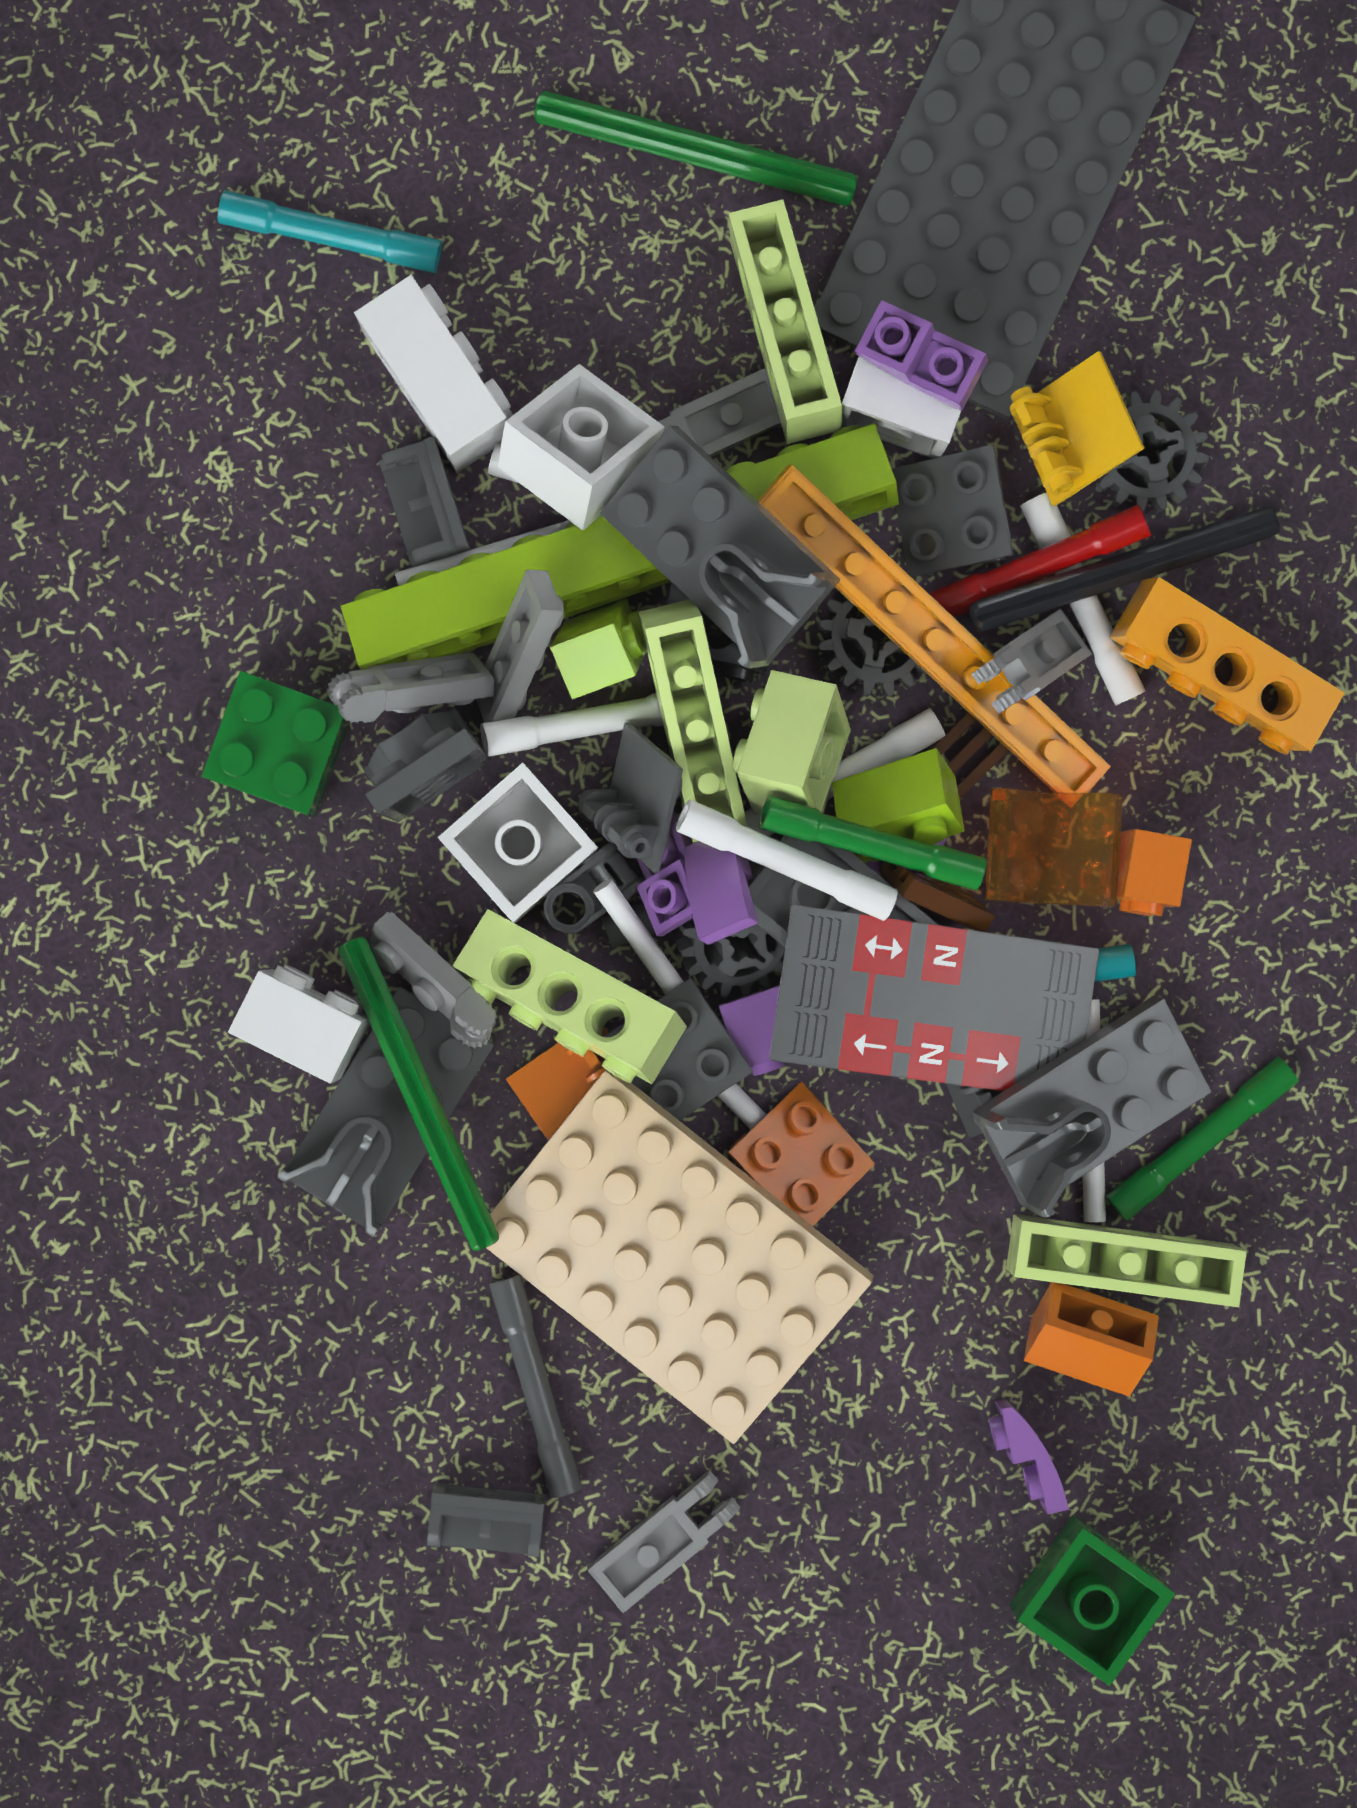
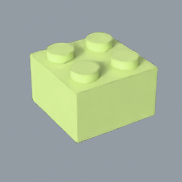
(793, 742)

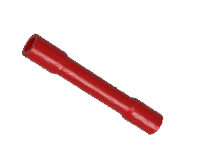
(1099, 539)

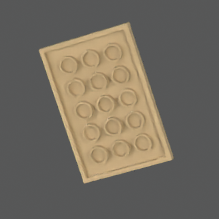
(674, 1255)

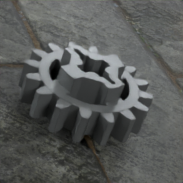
(1153, 476)
(871, 671)
(731, 959)

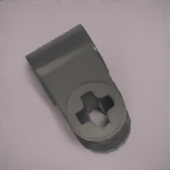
(585, 880)

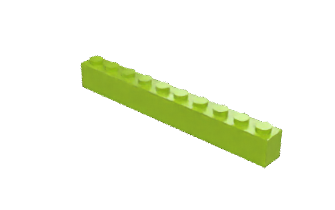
(588, 567)

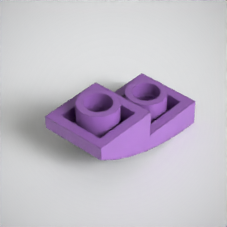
(921, 356)
(666, 892)
(718, 892)
(1022, 1444)

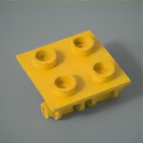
(1075, 428)

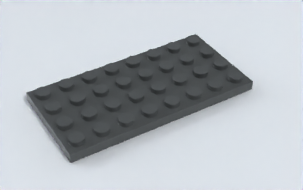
(1004, 175)

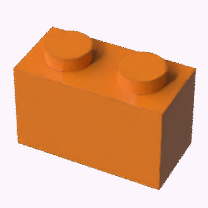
(1151, 871)
(1091, 1338)

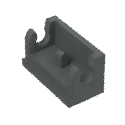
(423, 502)
(486, 1519)

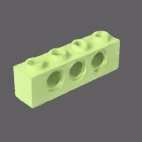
(785, 321)
(691, 706)
(502, 947)
(1126, 1260)

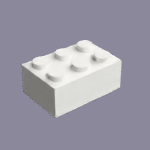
(436, 371)

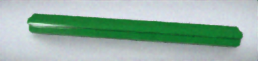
(695, 148)
(418, 1093)

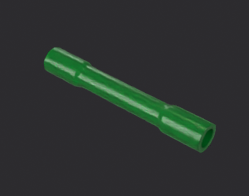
(812, 825)
(1250, 1099)

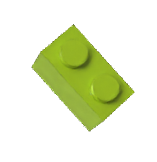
(599, 648)
(904, 798)

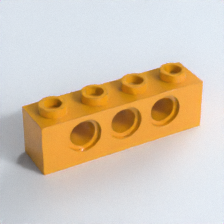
(1303, 697)

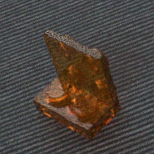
(1053, 847)

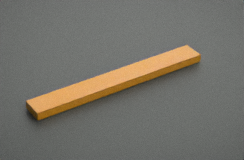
(930, 635)

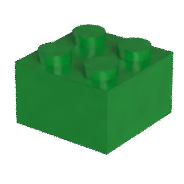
(276, 744)
(1091, 1600)

